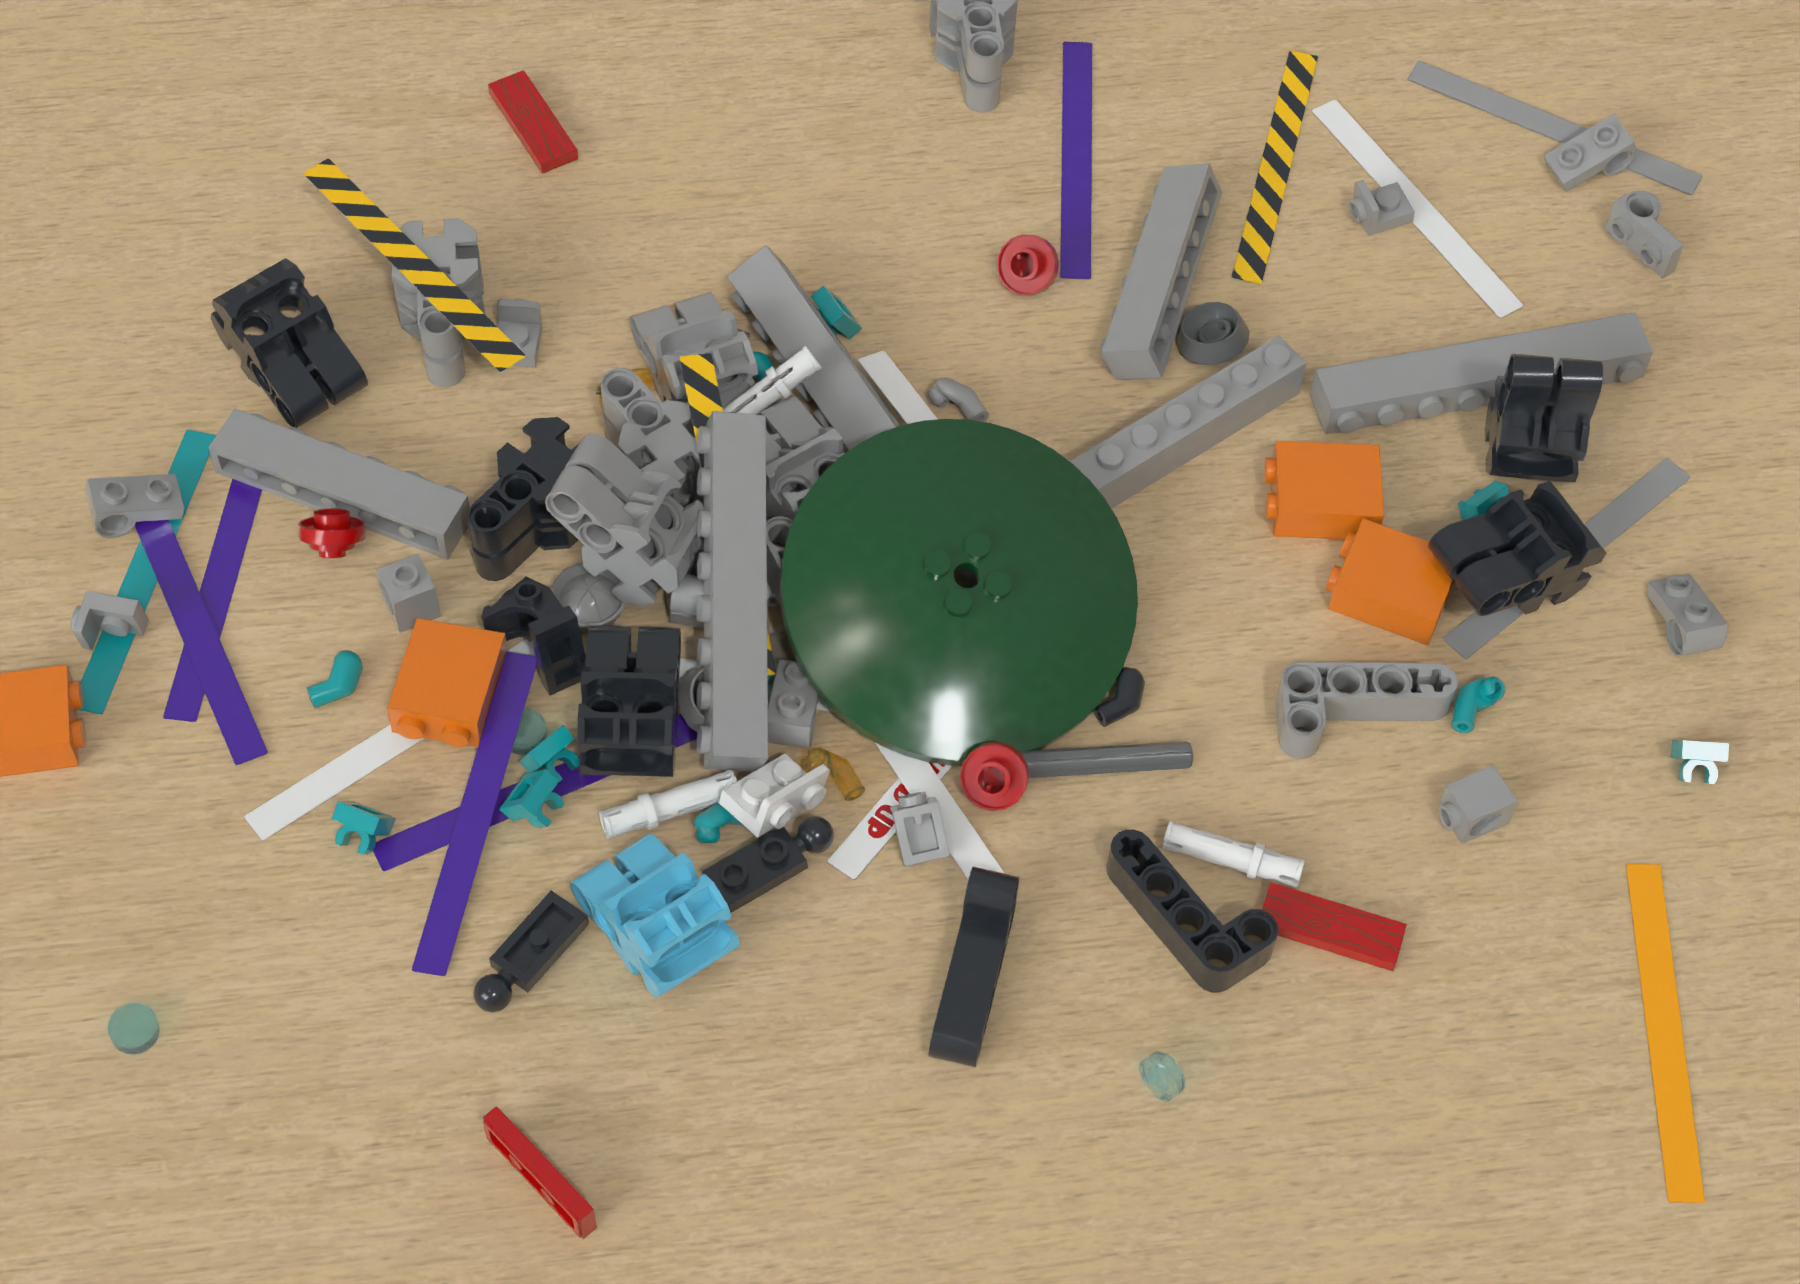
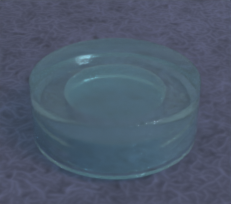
(530, 732)
(133, 1028)
(1162, 1075)

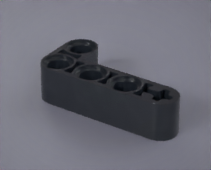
(1139, 867)
(974, 967)

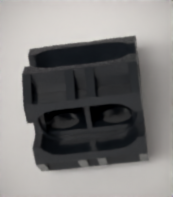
(298, 358)
(1541, 417)
(512, 514)
(1519, 552)
(629, 702)

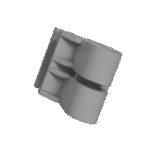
(977, 42)
(459, 259)
(696, 329)
(651, 432)
(795, 455)
(625, 520)

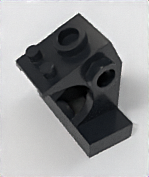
(537, 615)

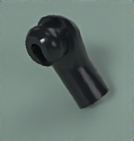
(1126, 700)

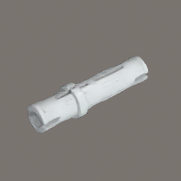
(776, 384)
(659, 807)
(1234, 854)

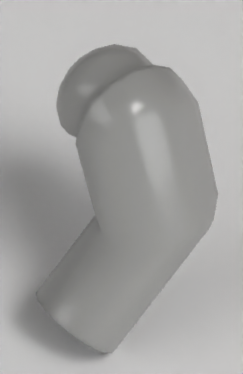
(959, 394)

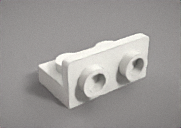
(774, 794)

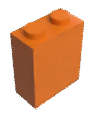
(1323, 488)
(1390, 582)
(446, 683)
(40, 720)

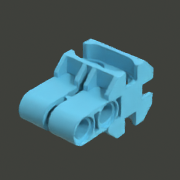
(655, 911)

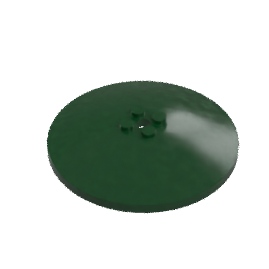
(941, 663)

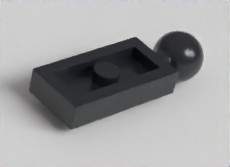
(768, 861)
(530, 951)

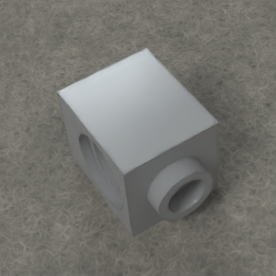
(408, 592)
(1476, 804)

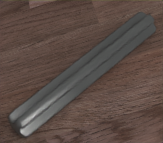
(1109, 759)

